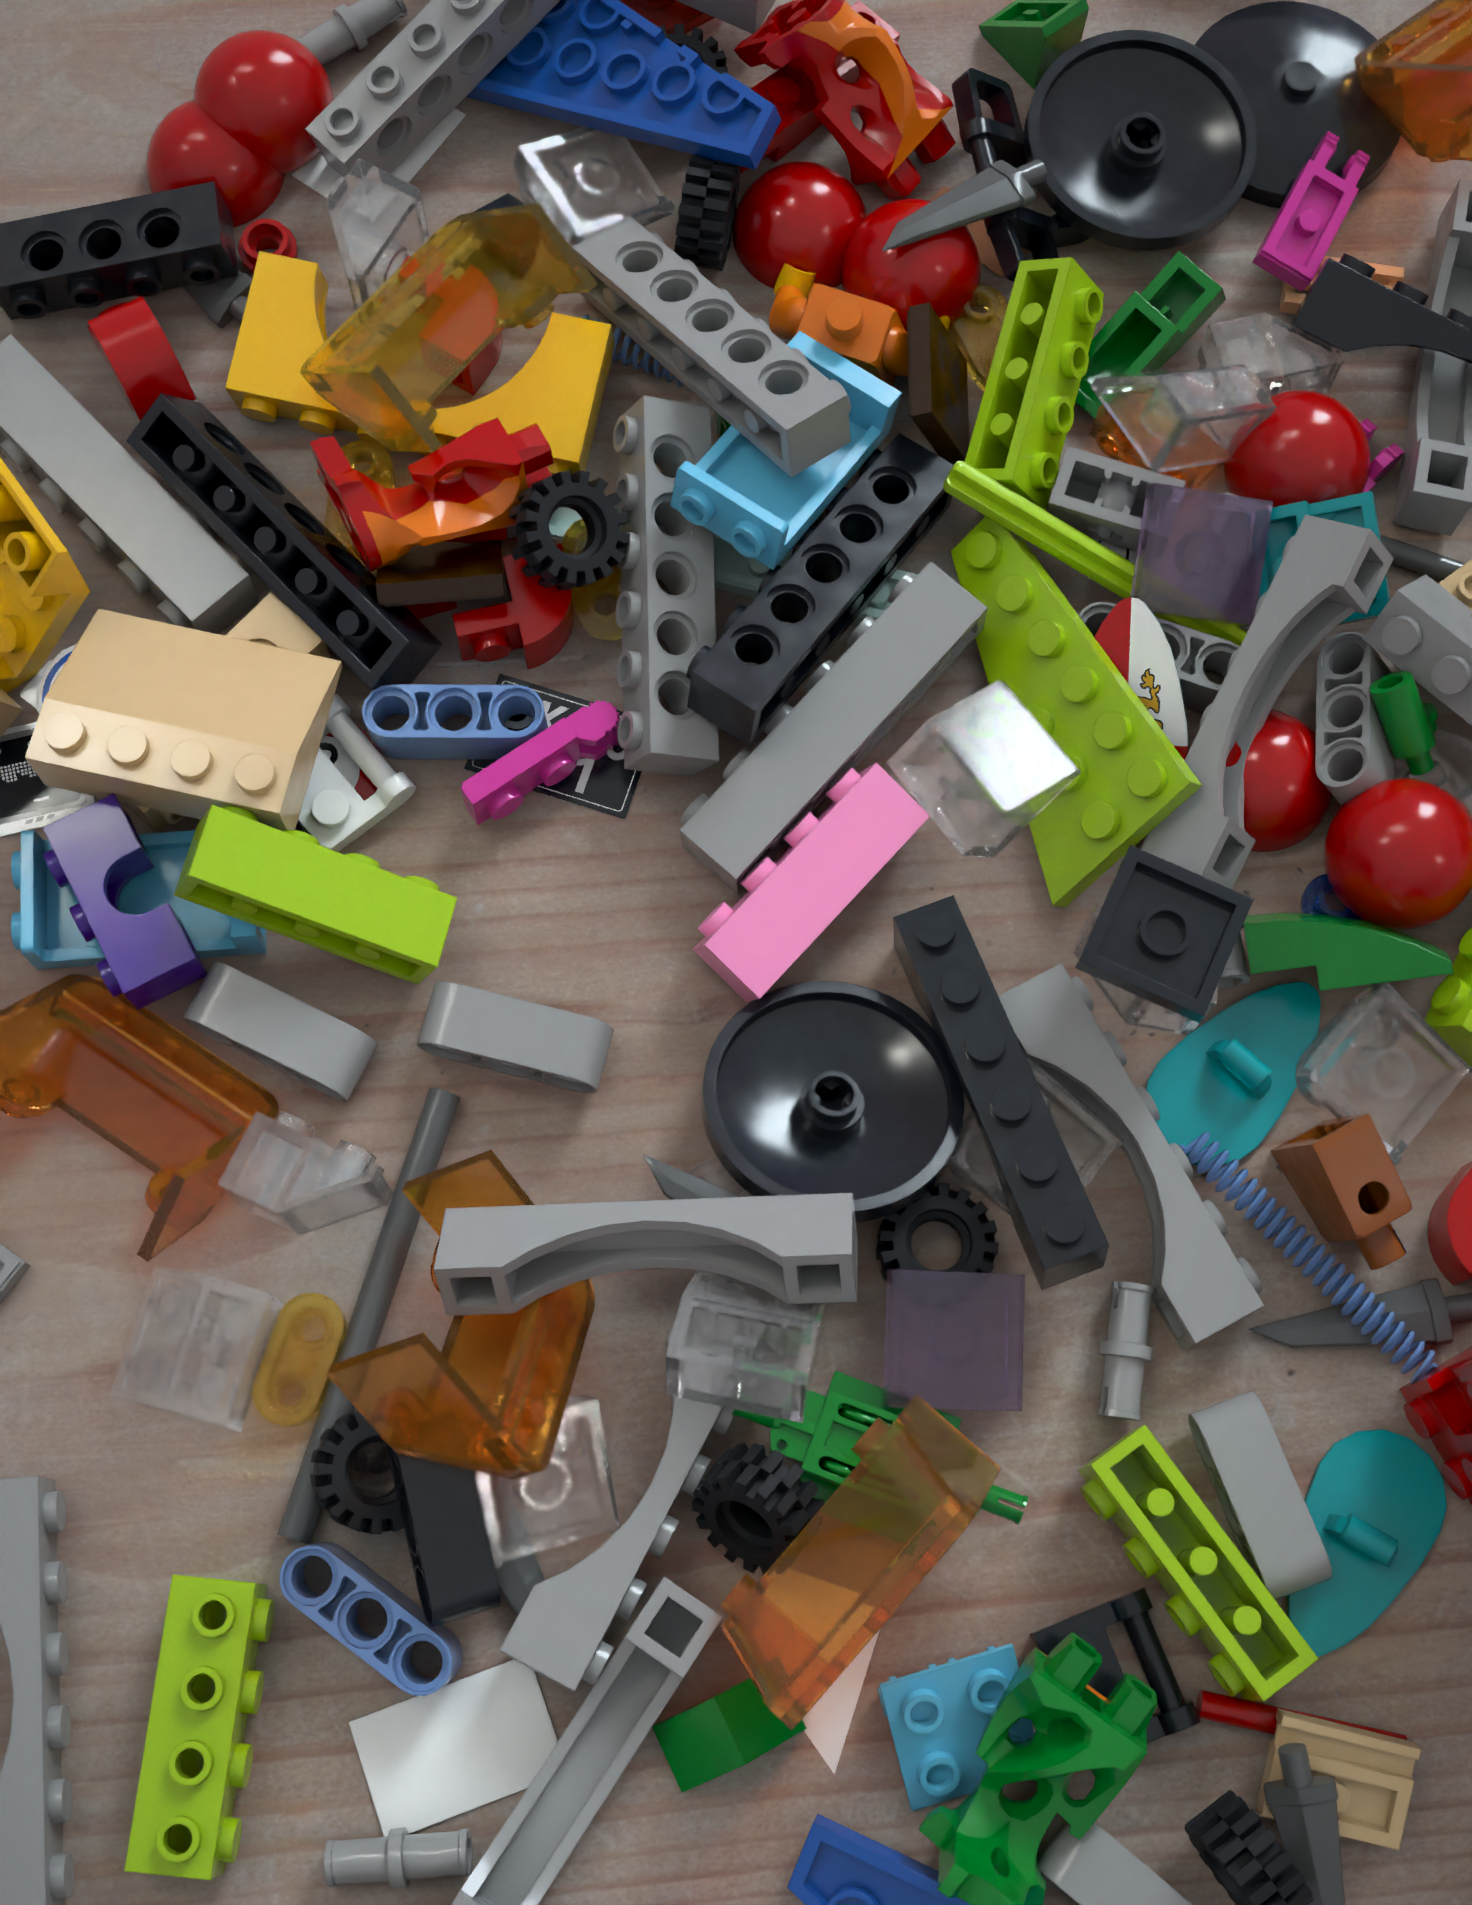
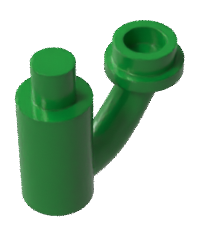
(1406, 720)

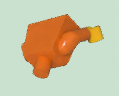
(846, 323)

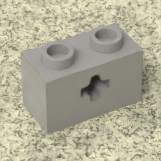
(1103, 496)

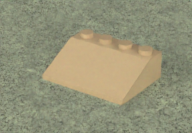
(184, 720)

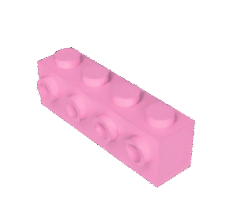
(810, 882)

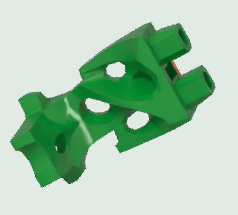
(1072, 1734)

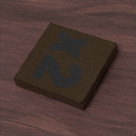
(937, 384)
(442, 574)

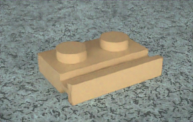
(1368, 1768)

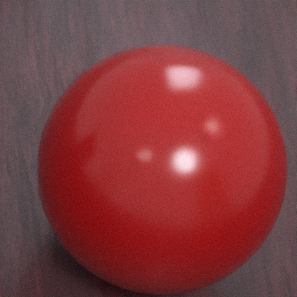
(265, 95)
(196, 150)
(797, 218)
(932, 270)
(1301, 453)
(1281, 784)
(1400, 854)

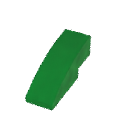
(1151, 326)
(1340, 949)

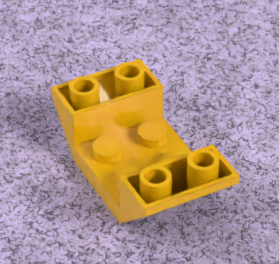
(37, 585)

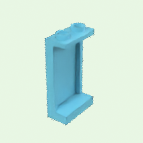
(754, 501)
(52, 939)

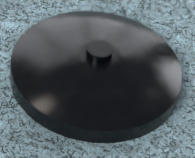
(1300, 84)
(1141, 139)
(832, 1096)

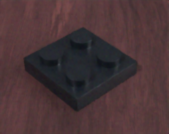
(1164, 933)

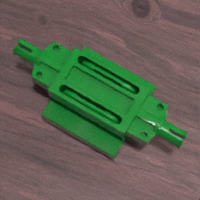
(836, 1424)

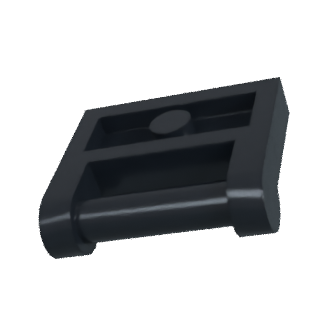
(1132, 1611)

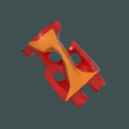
(892, 99)
(457, 497)

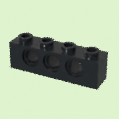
(116, 251)

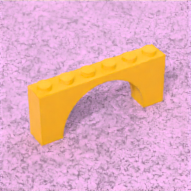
(287, 323)

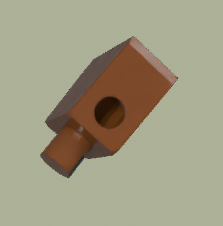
(1348, 1185)

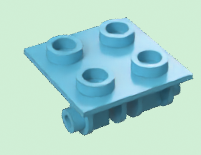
(940, 1720)

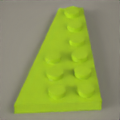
(1081, 699)

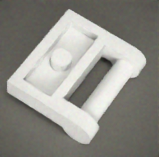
(331, 806)

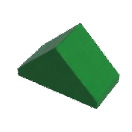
(1035, 33)
(720, 1735)

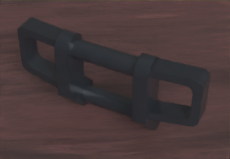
(1003, 140)

